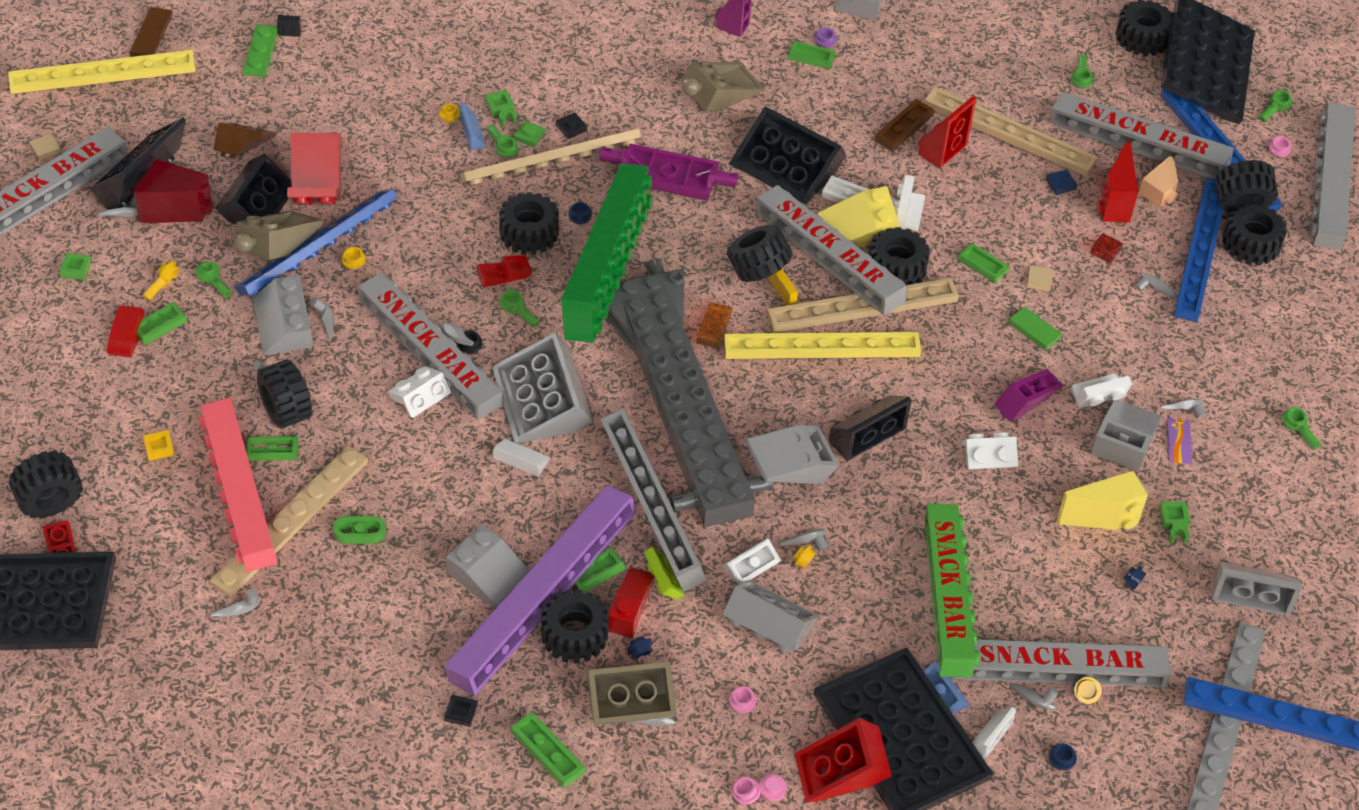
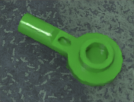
(1082, 76)
(1279, 100)
(506, 145)
(209, 273)
(512, 302)
(1296, 420)

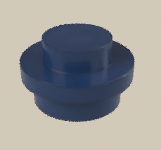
(580, 213)
(1134, 577)
(640, 647)
(1062, 757)

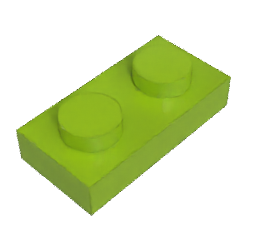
(661, 568)

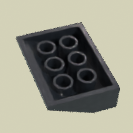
(788, 155)
(125, 176)

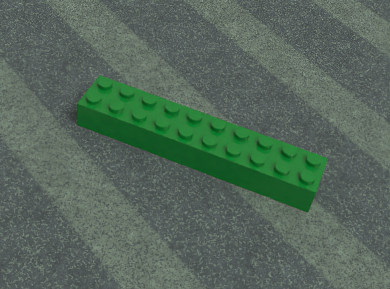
(606, 253)

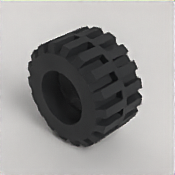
(1144, 27)
(1246, 184)
(532, 236)
(904, 245)
(1252, 247)
(759, 253)
(284, 393)
(45, 484)
(574, 643)

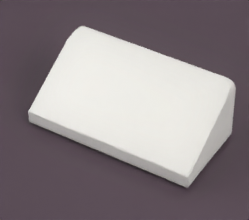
(520, 457)
(752, 562)
(994, 731)

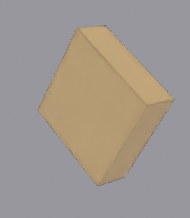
(45, 147)
(1040, 278)

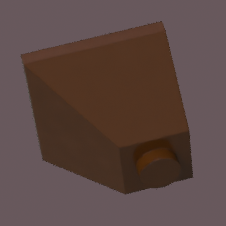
(238, 139)

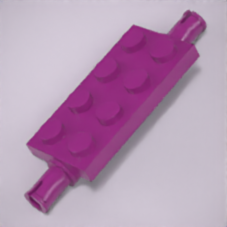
(674, 171)

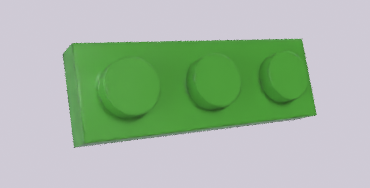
(260, 51)
(547, 750)

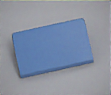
(471, 128)
(947, 689)

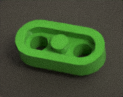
(359, 529)

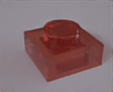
(1106, 248)

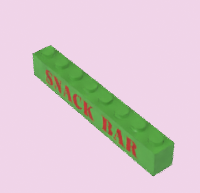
(950, 591)

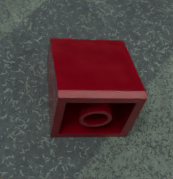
(173, 194)

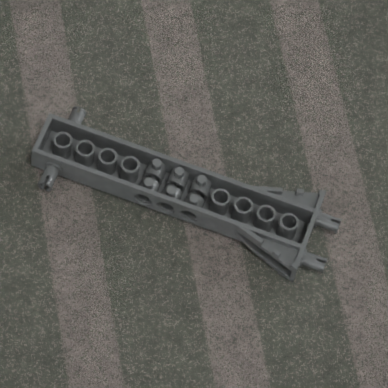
(650, 321)

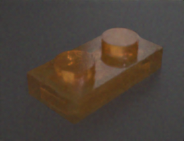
(714, 325)

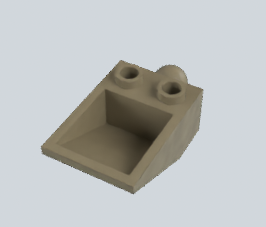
(719, 84)
(274, 234)

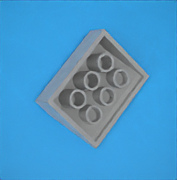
(542, 391)

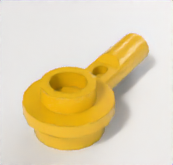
(167, 273)

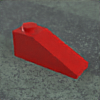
(630, 602)

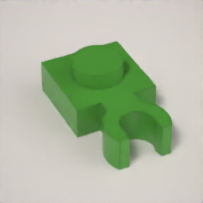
(501, 105)
(1176, 518)

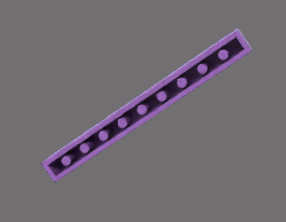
(553, 574)

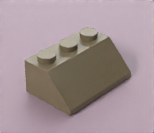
(631, 693)

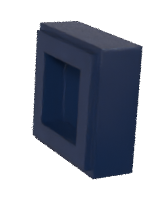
(1061, 182)

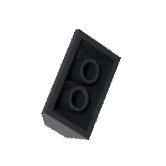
(256, 191)
(870, 426)

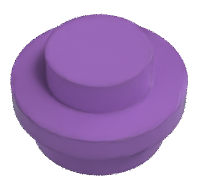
(825, 37)

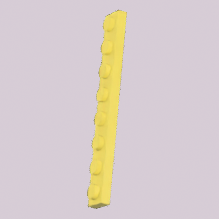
(101, 71)
(822, 345)

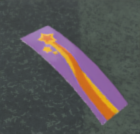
(1179, 441)

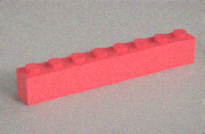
(238, 485)

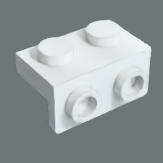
(910, 205)
(420, 390)
(1101, 390)
(991, 452)

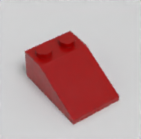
(949, 135)
(1120, 189)
(843, 762)

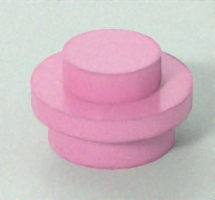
(1280, 146)
(742, 700)
(773, 787)
(746, 790)

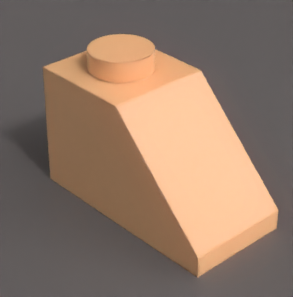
(1161, 183)

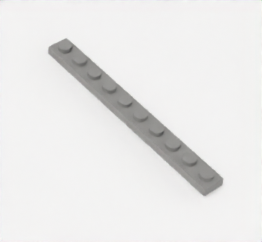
(1224, 729)

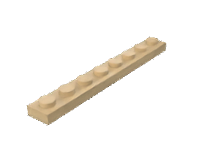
(1016, 133)
(541, 159)
(854, 307)
(296, 514)

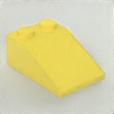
(862, 216)
(1105, 504)

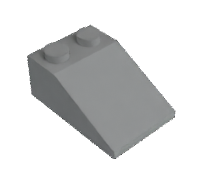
(486, 566)

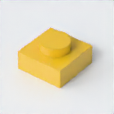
(158, 445)

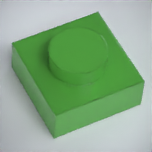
(529, 134)
(75, 266)

